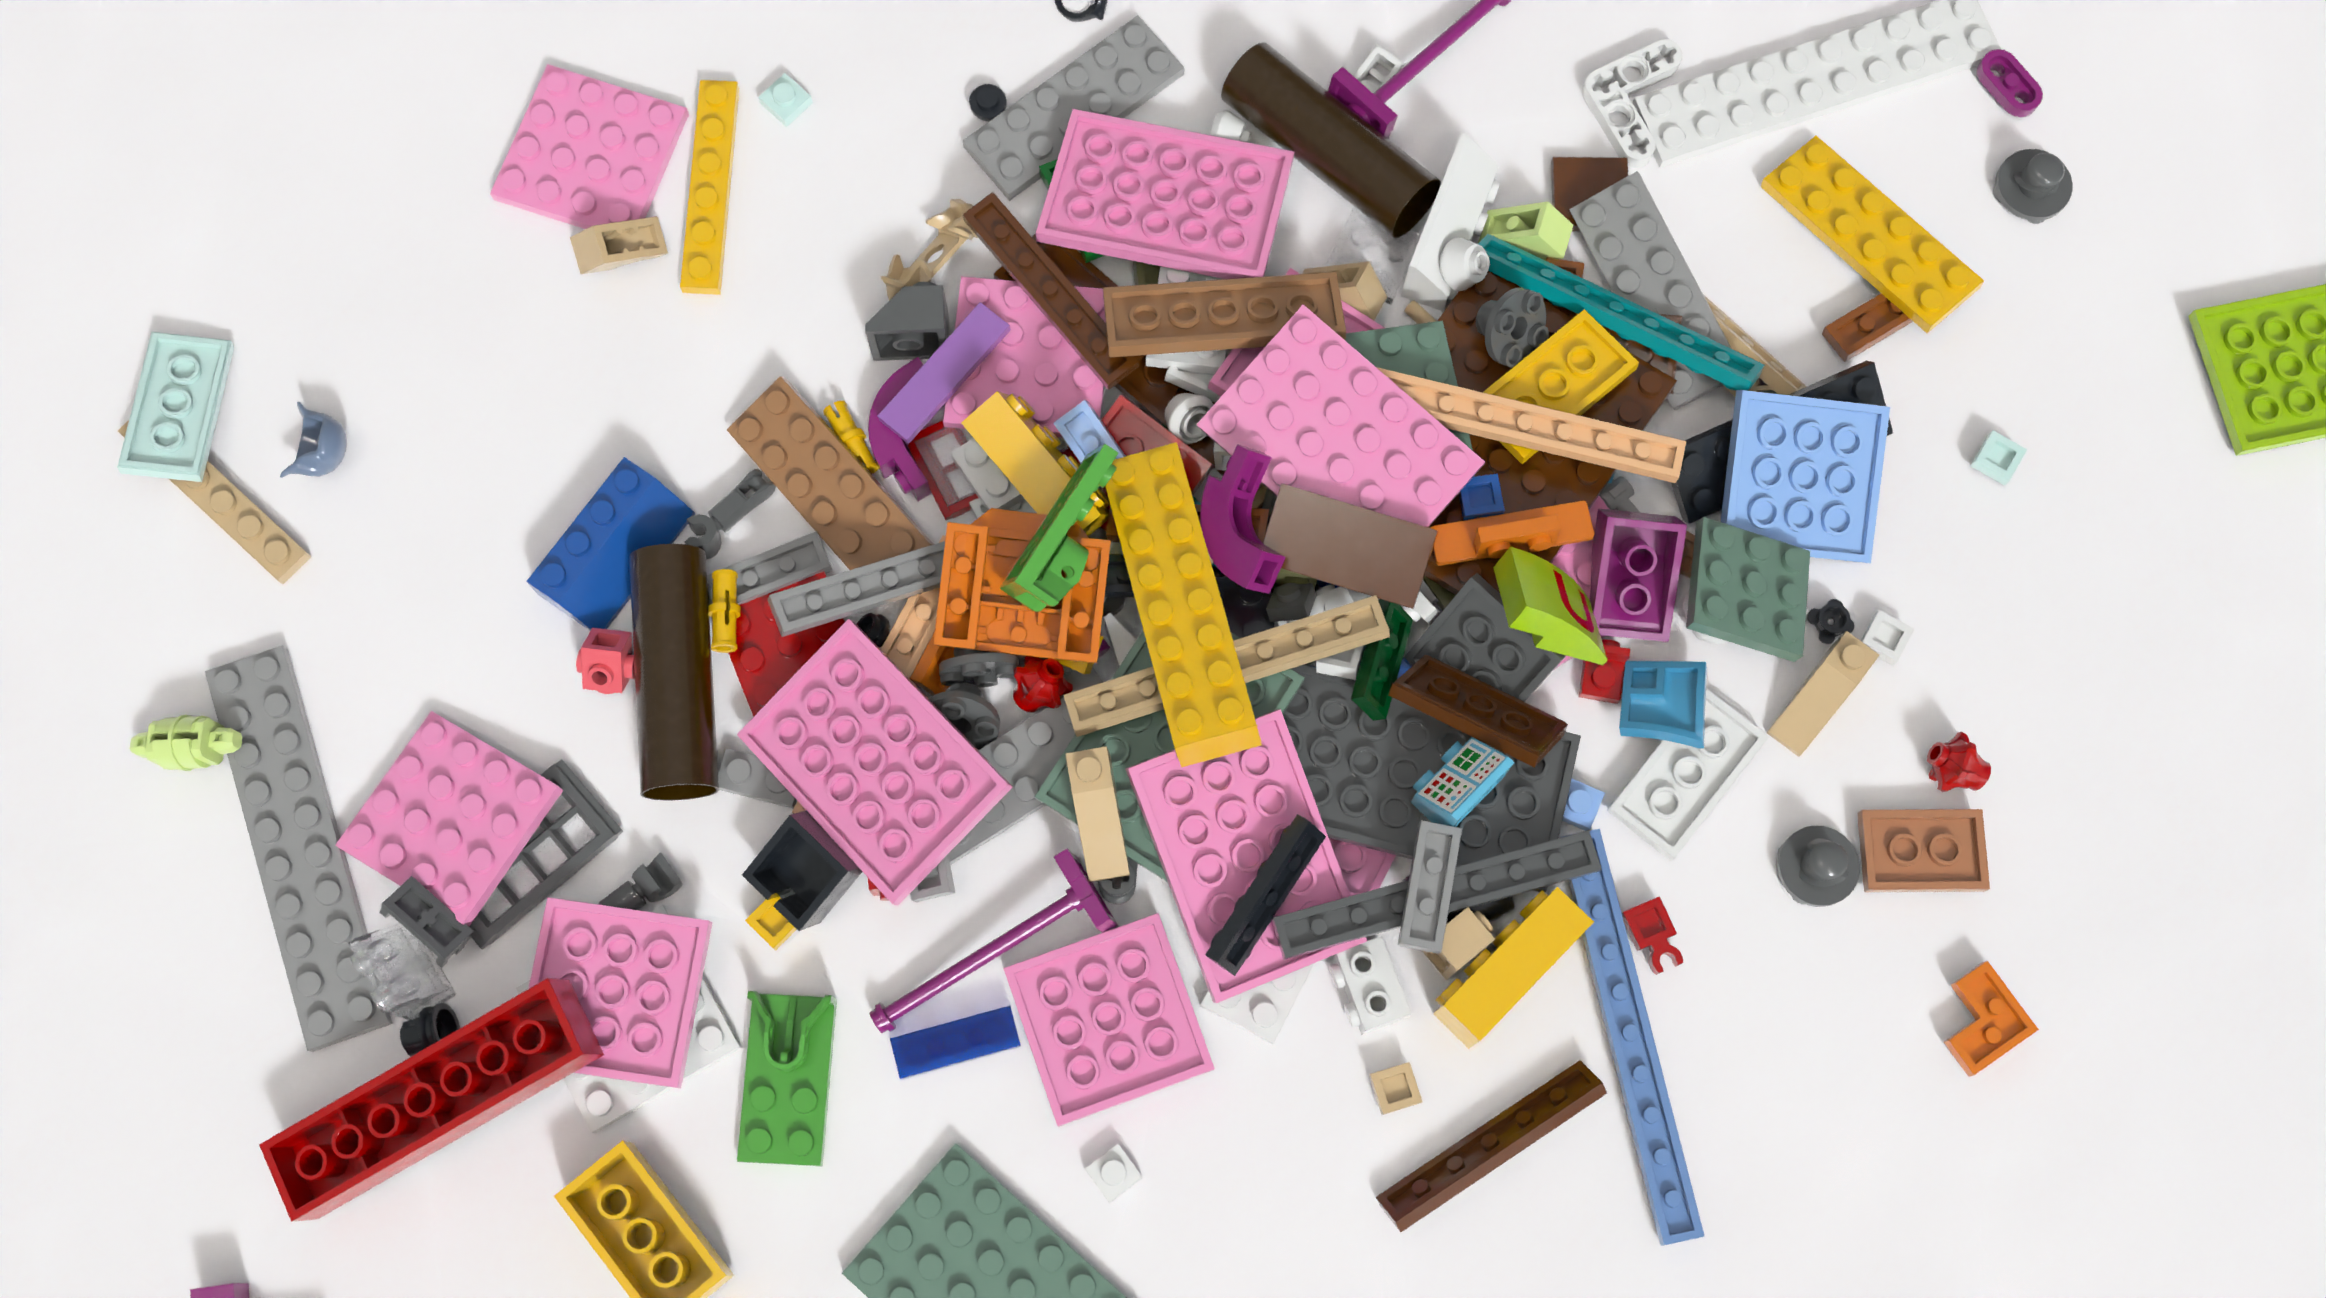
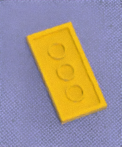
(1566, 372)

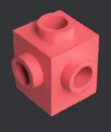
(606, 661)

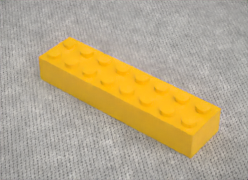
(1180, 607)

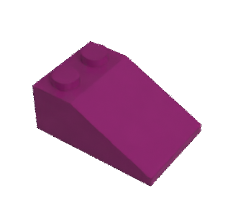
(1635, 573)

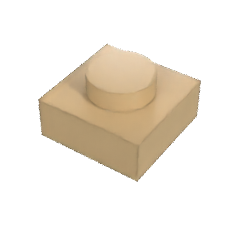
(1395, 1088)

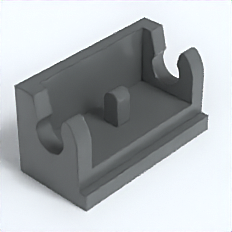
(427, 920)

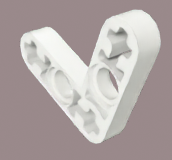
(1617, 97)

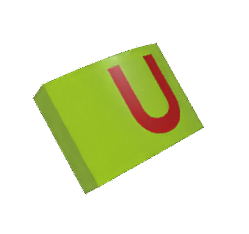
(1548, 606)

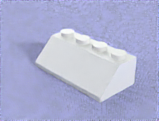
(1454, 214)

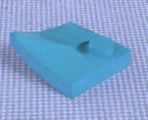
(1664, 701)

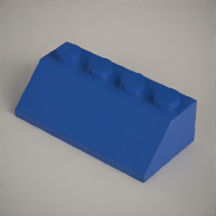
(589, 564)

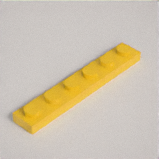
(710, 187)

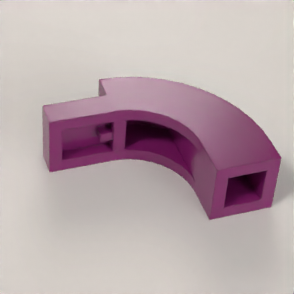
(887, 446)
(1229, 526)

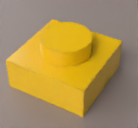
(771, 924)

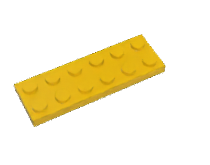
(1872, 234)

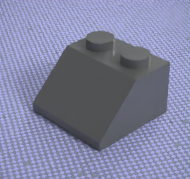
(910, 324)

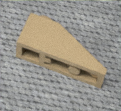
(1823, 693)
(1098, 813)

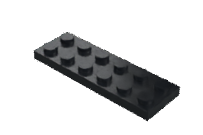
(1705, 457)

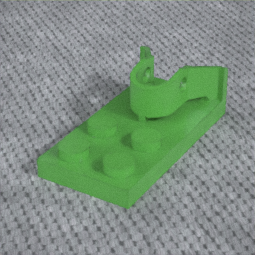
(1037, 573)
(787, 1079)

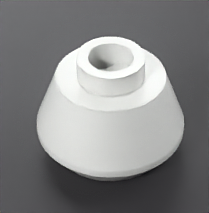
(1230, 127)
(1463, 264)
(1184, 413)

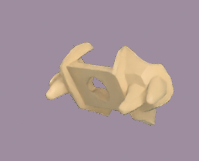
(951, 236)

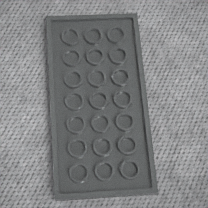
(1368, 768)

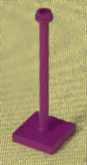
(1372, 105)
(1080, 896)

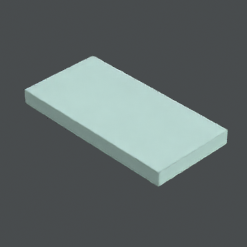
(176, 407)

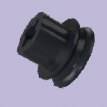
(430, 1027)

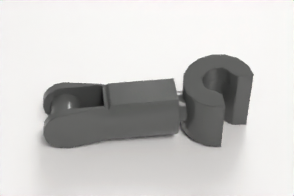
(728, 512)
(653, 882)

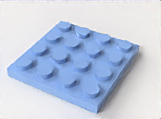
(1806, 472)

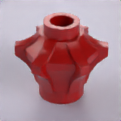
(1040, 684)
(1958, 764)

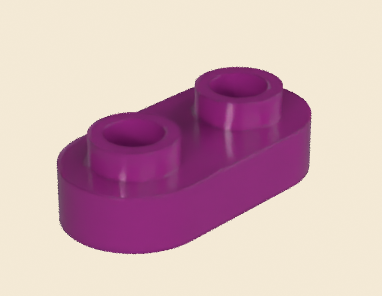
(2012, 82)

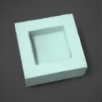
(785, 99)
(1998, 457)

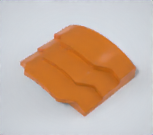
(985, 618)

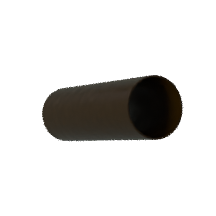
(1330, 140)
(673, 673)

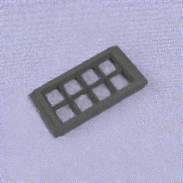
(561, 845)

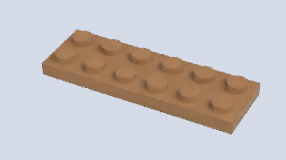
(1215, 312)
(824, 479)

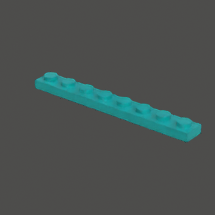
(1622, 316)

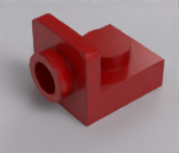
(1606, 680)

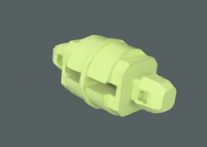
(186, 742)

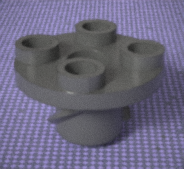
(2033, 185)
(1513, 325)
(977, 666)
(969, 713)
(1818, 866)

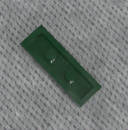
(1382, 663)

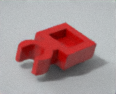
(1651, 927)

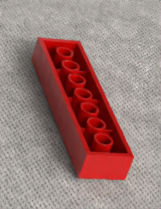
(431, 1099)

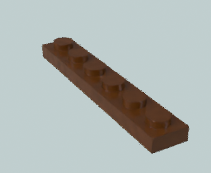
(1047, 288)
(1490, 1145)

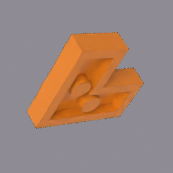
(1998, 1020)

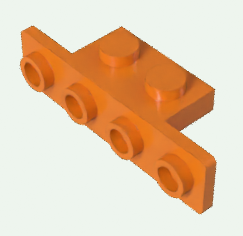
(1525, 530)

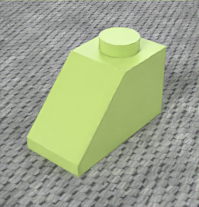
(1531, 227)

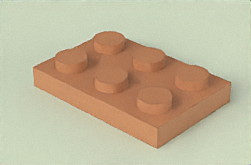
(1923, 850)

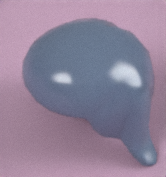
(320, 445)

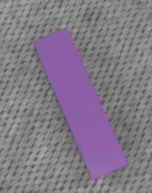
(944, 373)

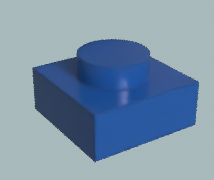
(1481, 497)

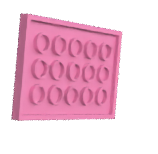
(1165, 196)
(1340, 427)
(874, 762)
(1216, 830)

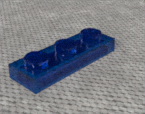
(955, 1042)

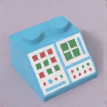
(1461, 783)

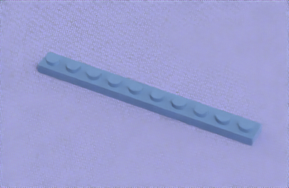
(1636, 1056)

